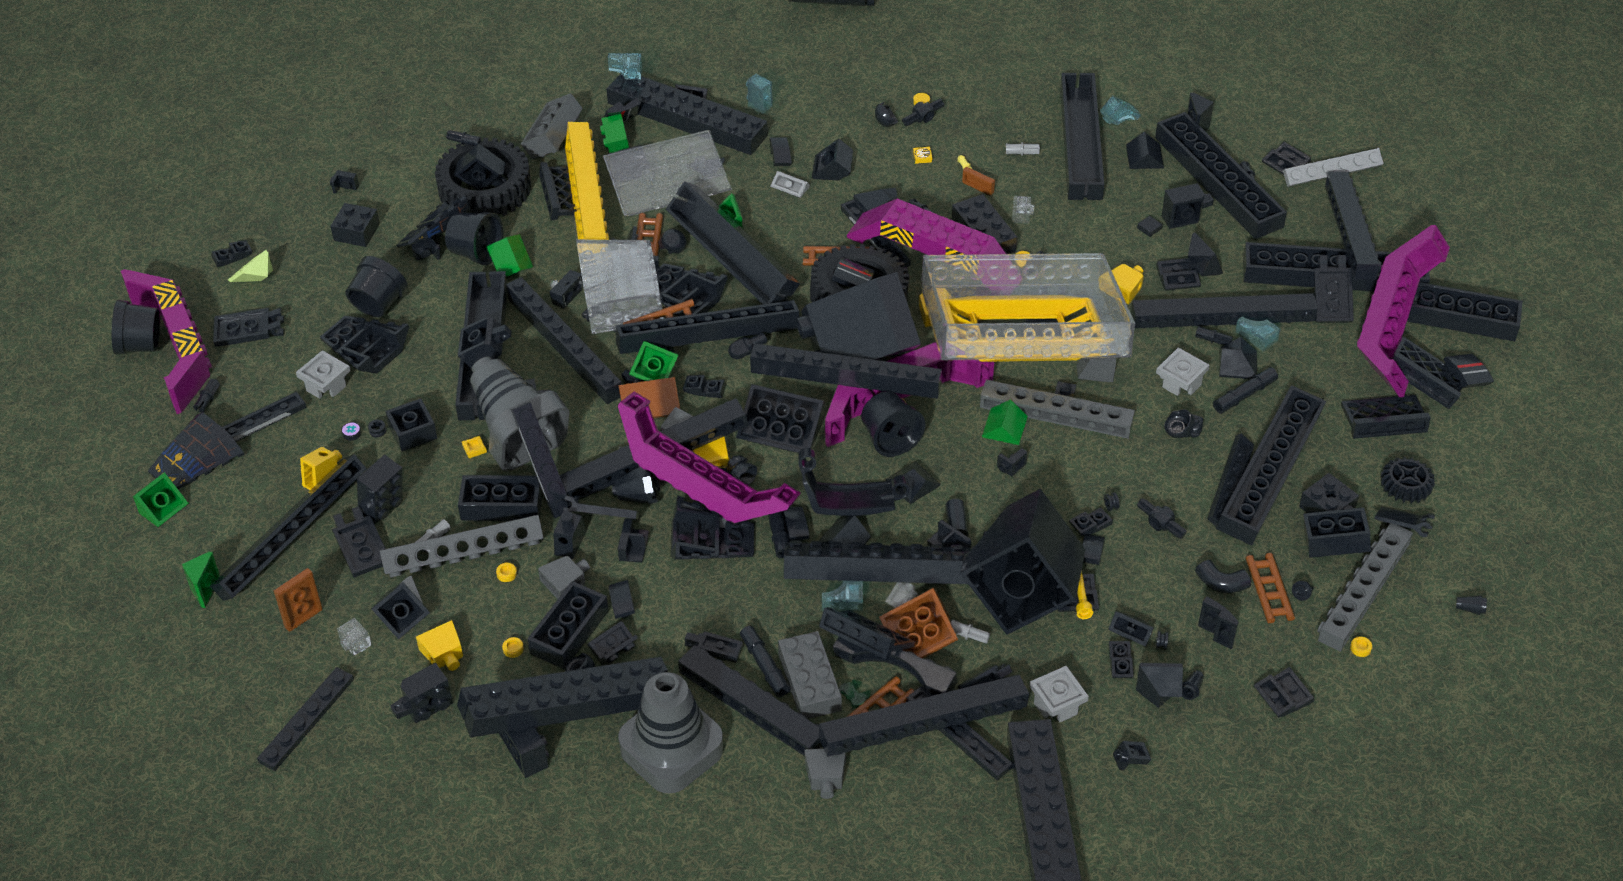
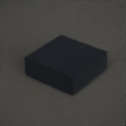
(1149, 226)

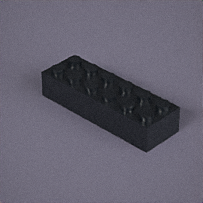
(1466, 311)

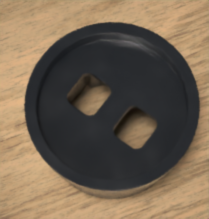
(471, 234)
(375, 286)
(135, 328)
(892, 424)

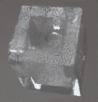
(1022, 209)
(354, 637)

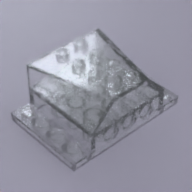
(618, 281)

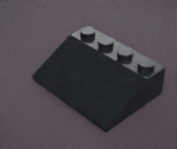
(782, 419)

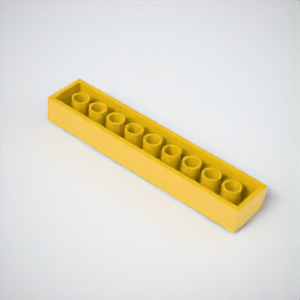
(585, 182)

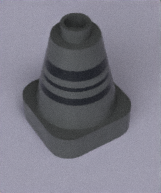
(499, 391)
(670, 736)

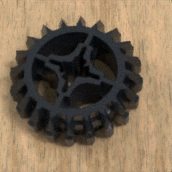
(1407, 480)

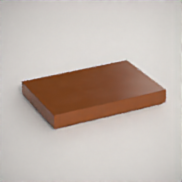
(660, 392)
(298, 600)

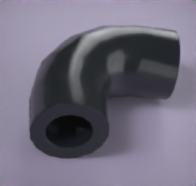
(1220, 581)

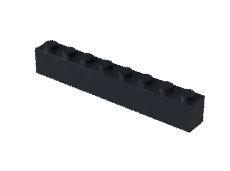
(750, 700)

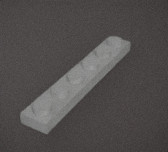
(1318, 170)

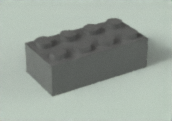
(551, 126)
(809, 675)

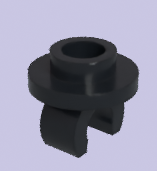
(1302, 590)

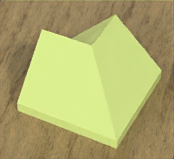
(254, 270)

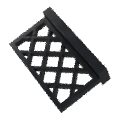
(552, 191)
(1427, 381)
(1384, 423)
(864, 632)

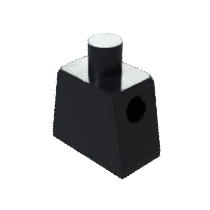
(572, 528)

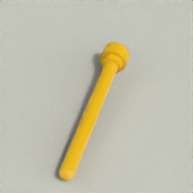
(1084, 608)

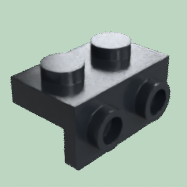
(612, 642)

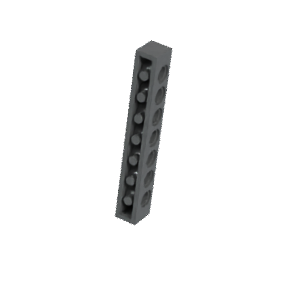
(1060, 409)
(530, 524)
(1365, 586)

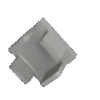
(1182, 371)
(323, 374)
(1058, 694)

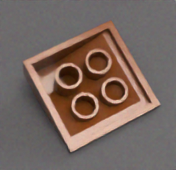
(923, 621)

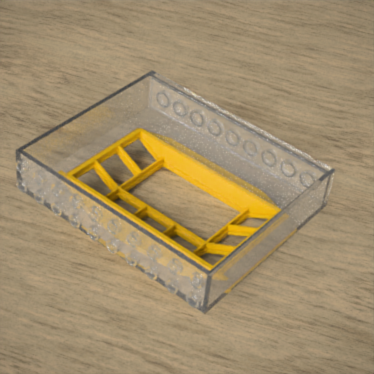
(1026, 289)

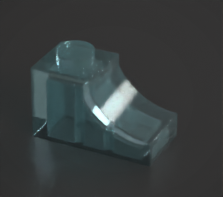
(626, 63)
(1117, 111)
(1259, 333)
(846, 597)

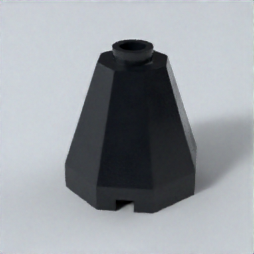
(637, 486)

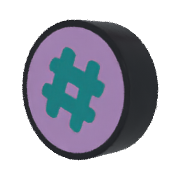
(351, 431)

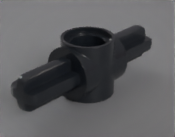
(923, 112)
(1161, 518)

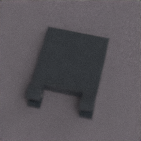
(1405, 519)

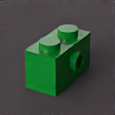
(615, 133)

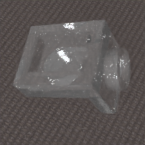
(901, 594)

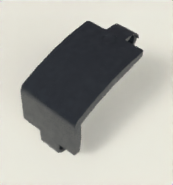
(849, 498)

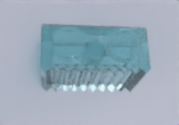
(759, 93)

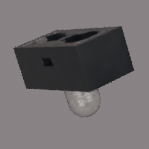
(566, 289)

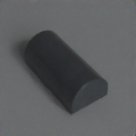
(956, 515)

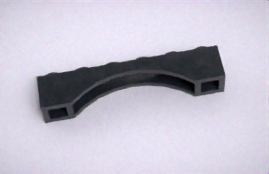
(929, 674)

